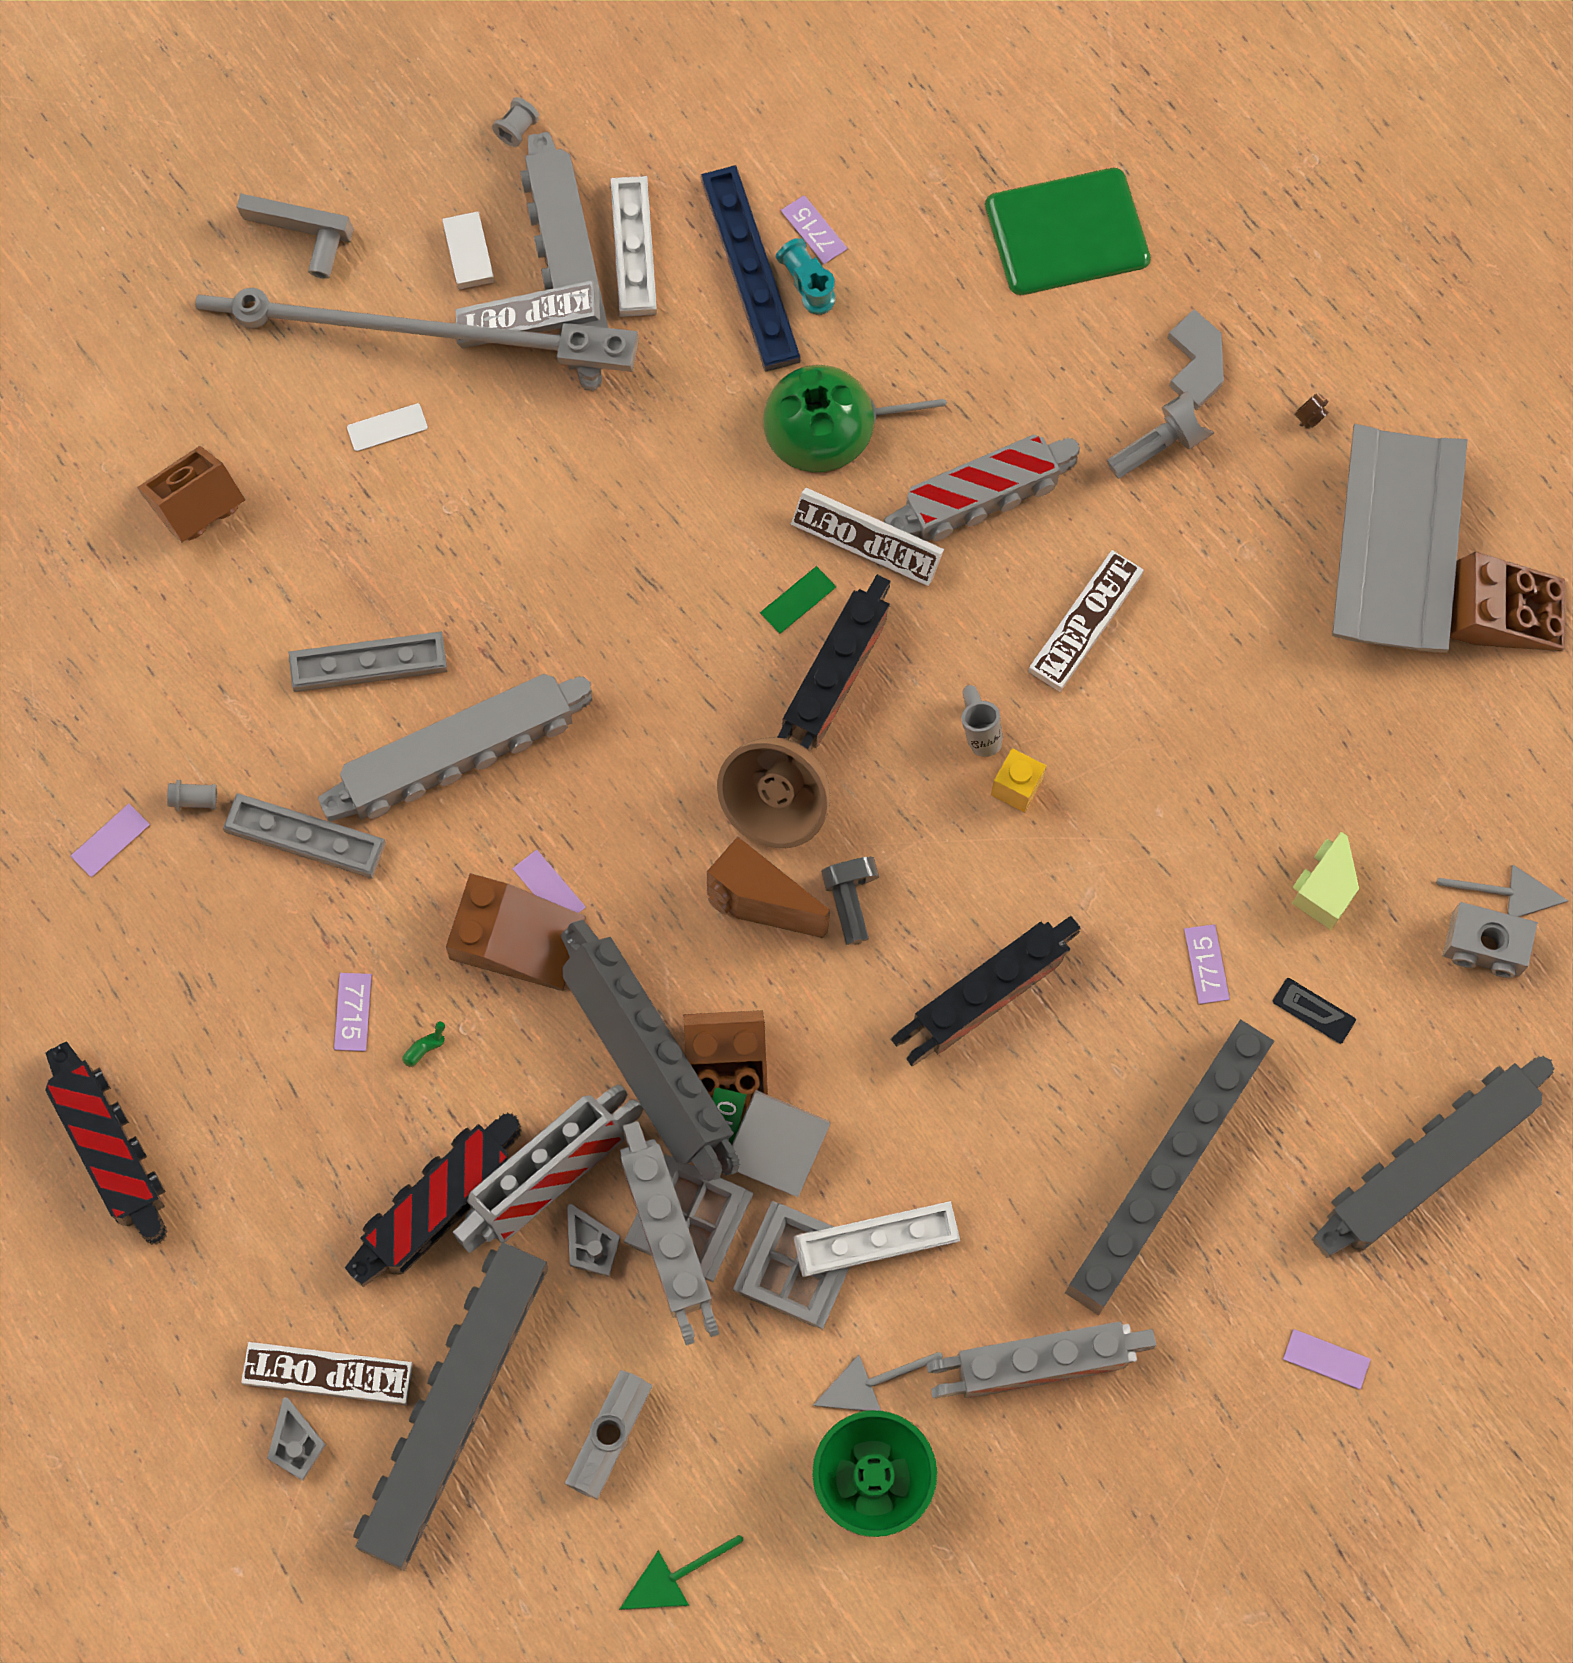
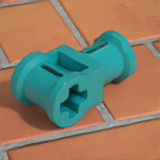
(810, 278)

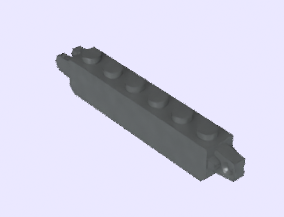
(647, 1053)
(1435, 1158)

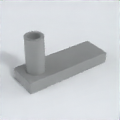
(326, 225)

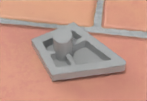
(590, 1243)
(294, 1442)

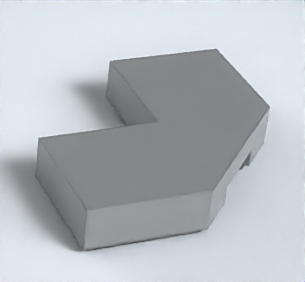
(1203, 346)

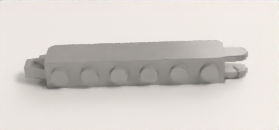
(561, 228)
(455, 746)

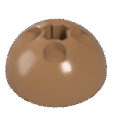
(774, 792)

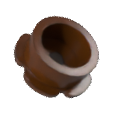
(1312, 411)

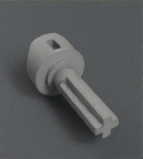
(1179, 426)

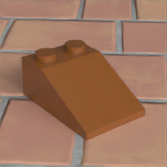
(761, 893)
(510, 932)

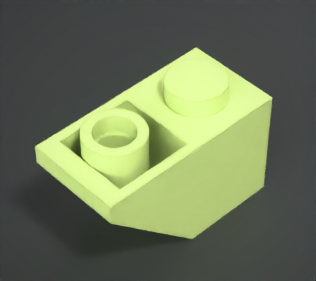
(1331, 885)

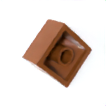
(192, 494)

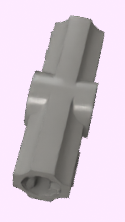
(597, 1459)

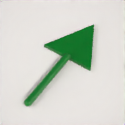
(658, 1585)

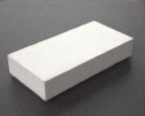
(468, 250)

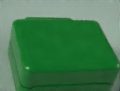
(1067, 231)

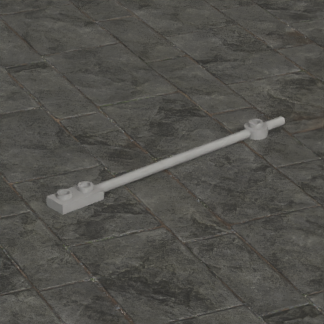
(576, 346)

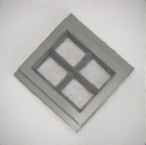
(710, 1211)
(774, 1272)

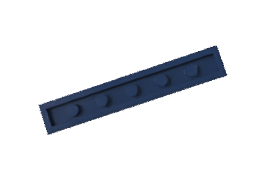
(750, 268)

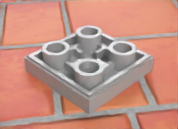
(778, 1142)

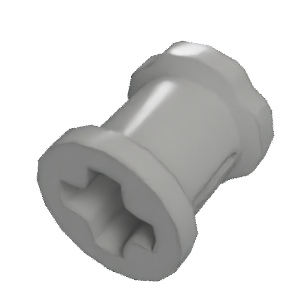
(515, 122)

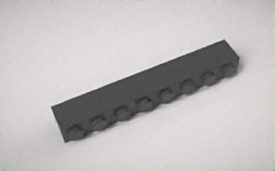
(1169, 1167)
(451, 1407)

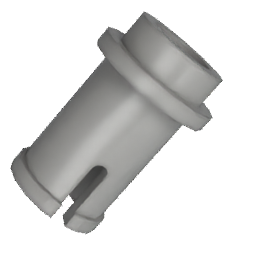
(191, 795)

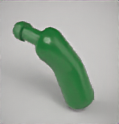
(424, 1045)

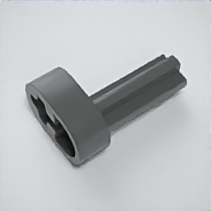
(841, 880)

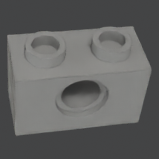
(1511, 933)

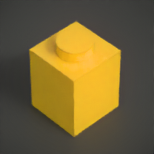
(1018, 780)

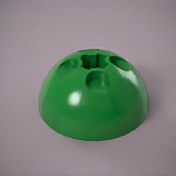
(821, 434)
(891, 1456)

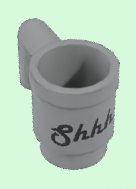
(981, 723)

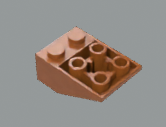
(1507, 605)
(728, 1051)

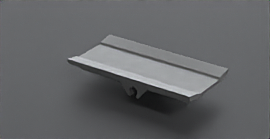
(1400, 540)

